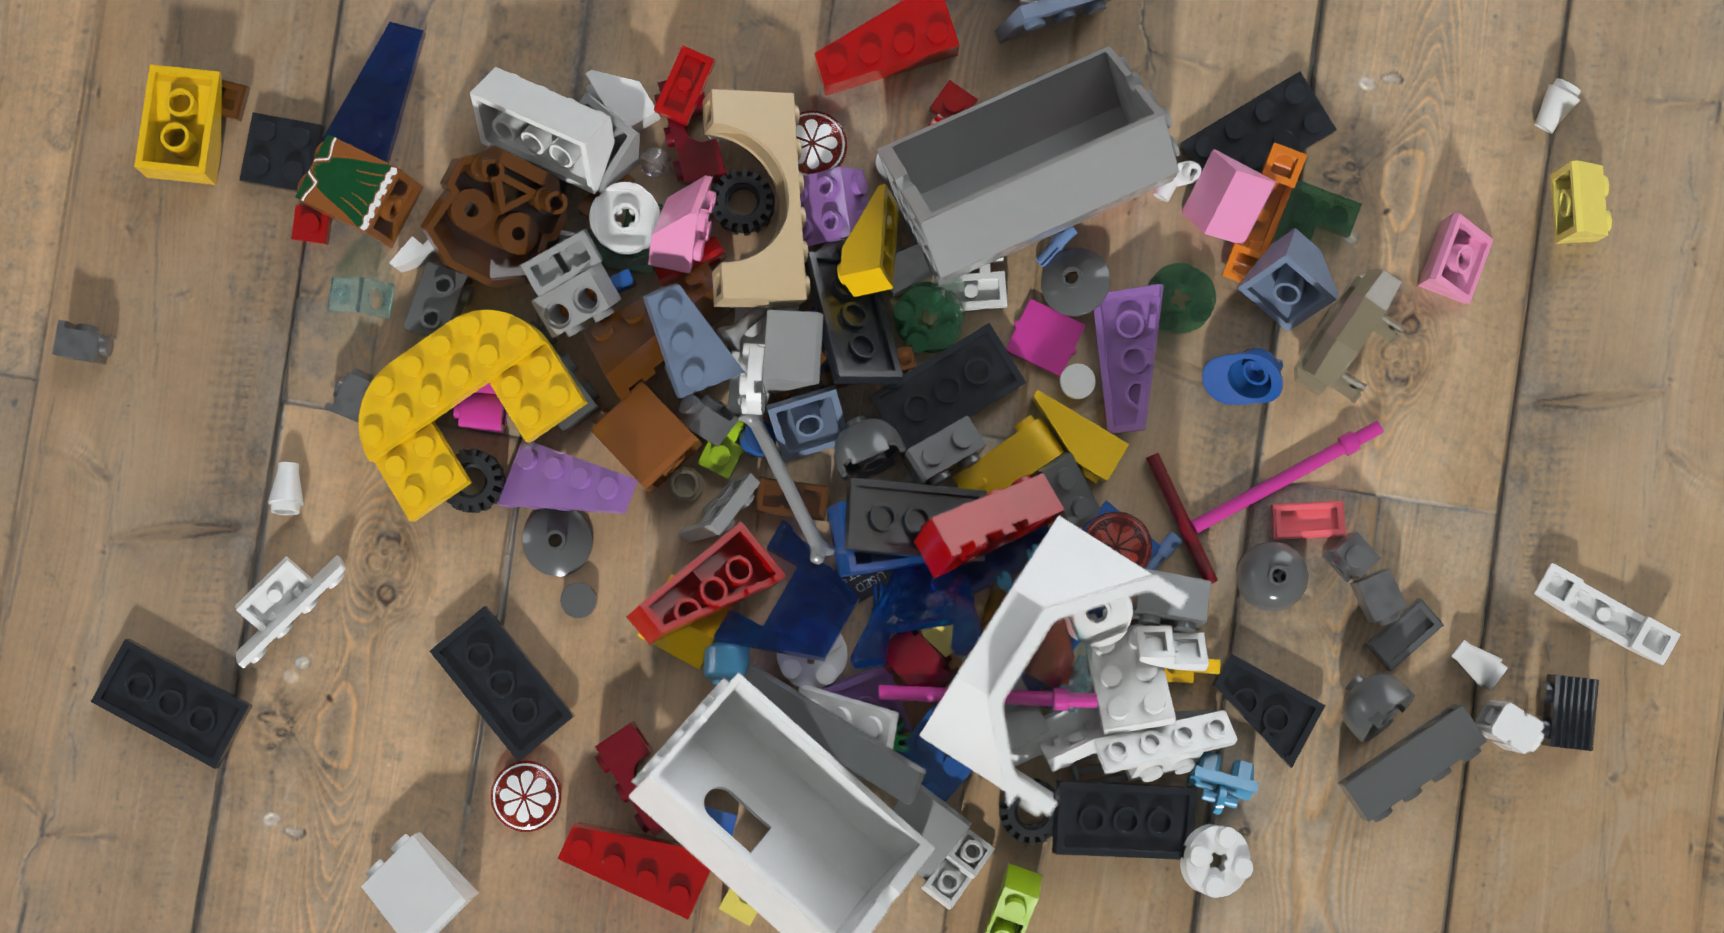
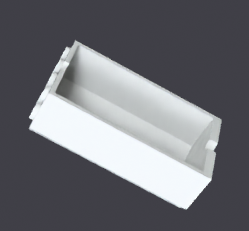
(831, 843)

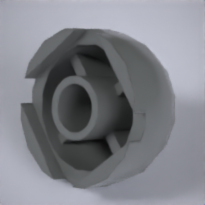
(867, 448)
(1256, 574)
(1374, 703)

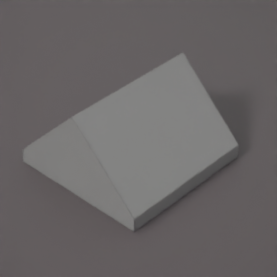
(625, 149)
(792, 350)

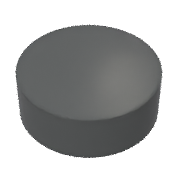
(578, 600)

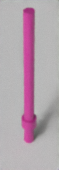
(1347, 444)
(1059, 699)

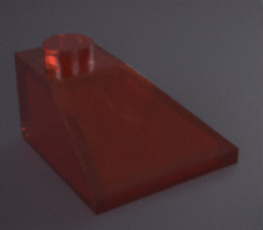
(1053, 657)

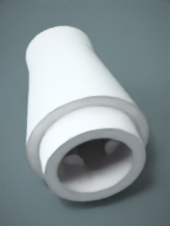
(1557, 104)
(286, 490)
(1479, 664)

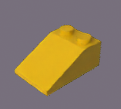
(181, 125)

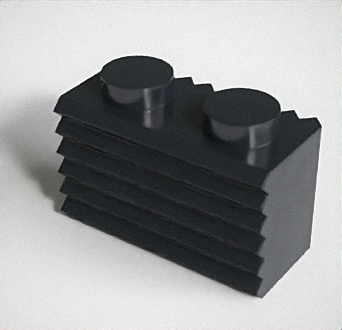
(1569, 711)

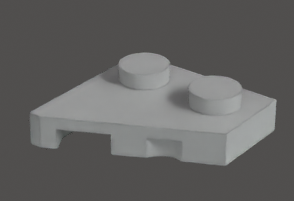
(722, 509)

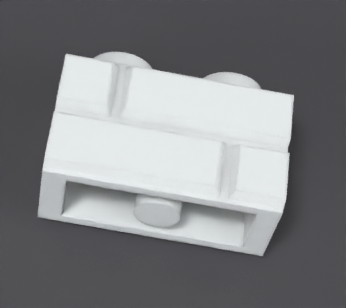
(1510, 727)

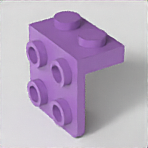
(832, 204)

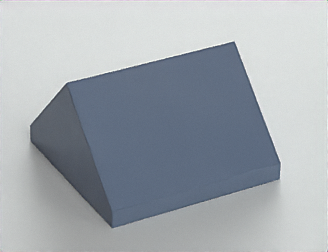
(807, 422)

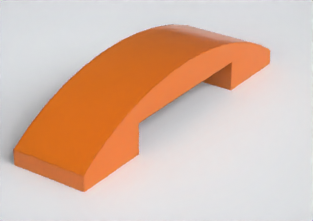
(1283, 167)

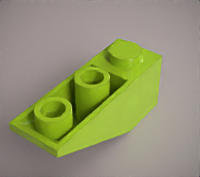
(1014, 901)

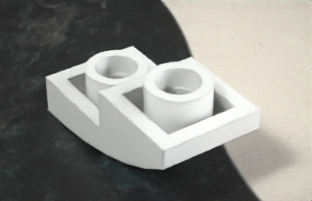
(958, 869)

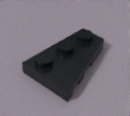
(1270, 706)

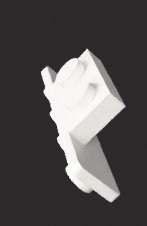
(279, 600)
(1067, 741)
(1165, 748)

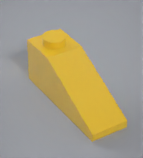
(871, 247)
(1092, 447)

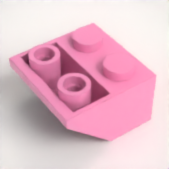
(683, 227)

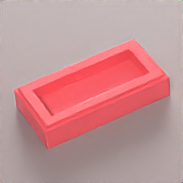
(1308, 520)

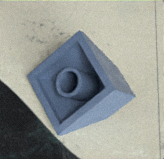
(1290, 281)

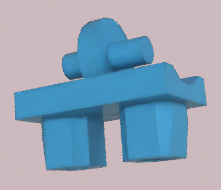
(1220, 787)

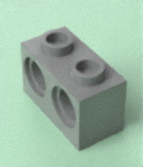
(561, 262)
(575, 298)

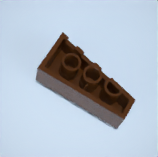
(626, 339)

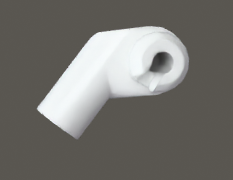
(1188, 173)

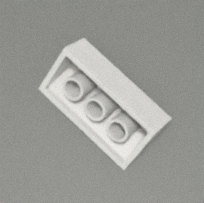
(543, 128)

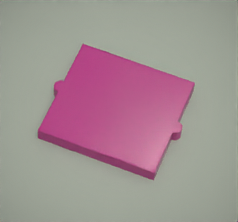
(1045, 337)

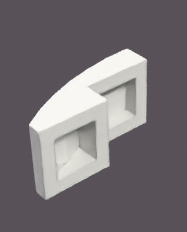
(1171, 650)

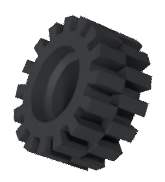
(743, 181)
(493, 482)
(1021, 831)

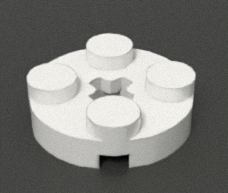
(611, 204)
(751, 382)
(1103, 630)
(817, 674)
(1198, 855)

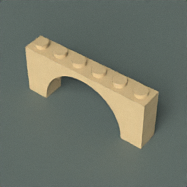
(767, 129)

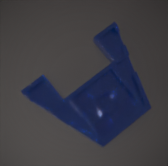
(920, 602)
(806, 614)

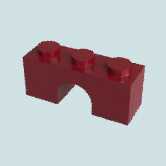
(694, 157)
(621, 756)

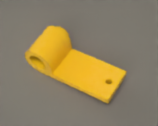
(1012, 459)

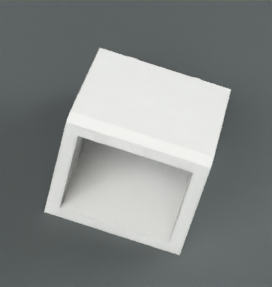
(417, 887)

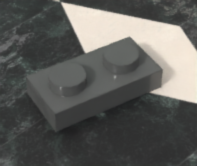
(1071, 489)

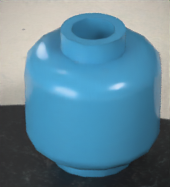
(725, 661)

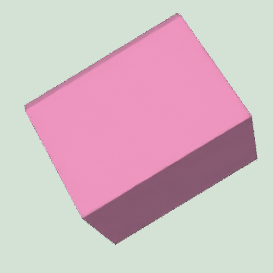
(1227, 198)
(1456, 259)

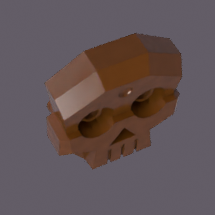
(484, 241)

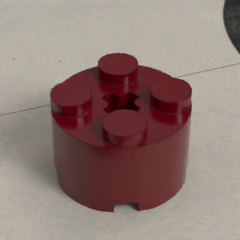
(918, 661)

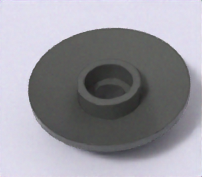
(1086, 292)
(575, 545)

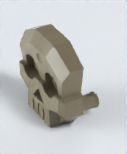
(1345, 332)

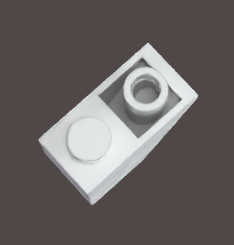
(624, 98)

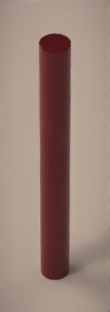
(1181, 518)

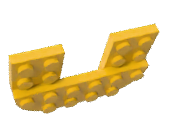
(440, 373)

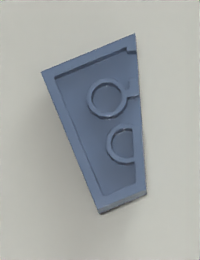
(1045, 13)
(688, 343)

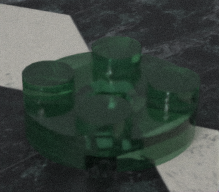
(938, 301)
(1200, 303)

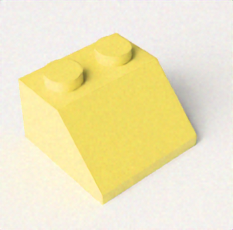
(1580, 203)

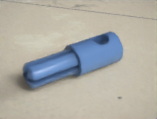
(1056, 244)
(1167, 547)

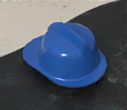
(1244, 377)

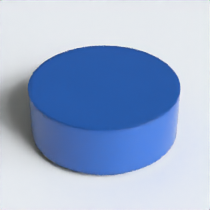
(749, 442)

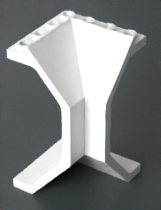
(1061, 579)

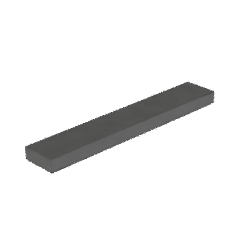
(842, 740)

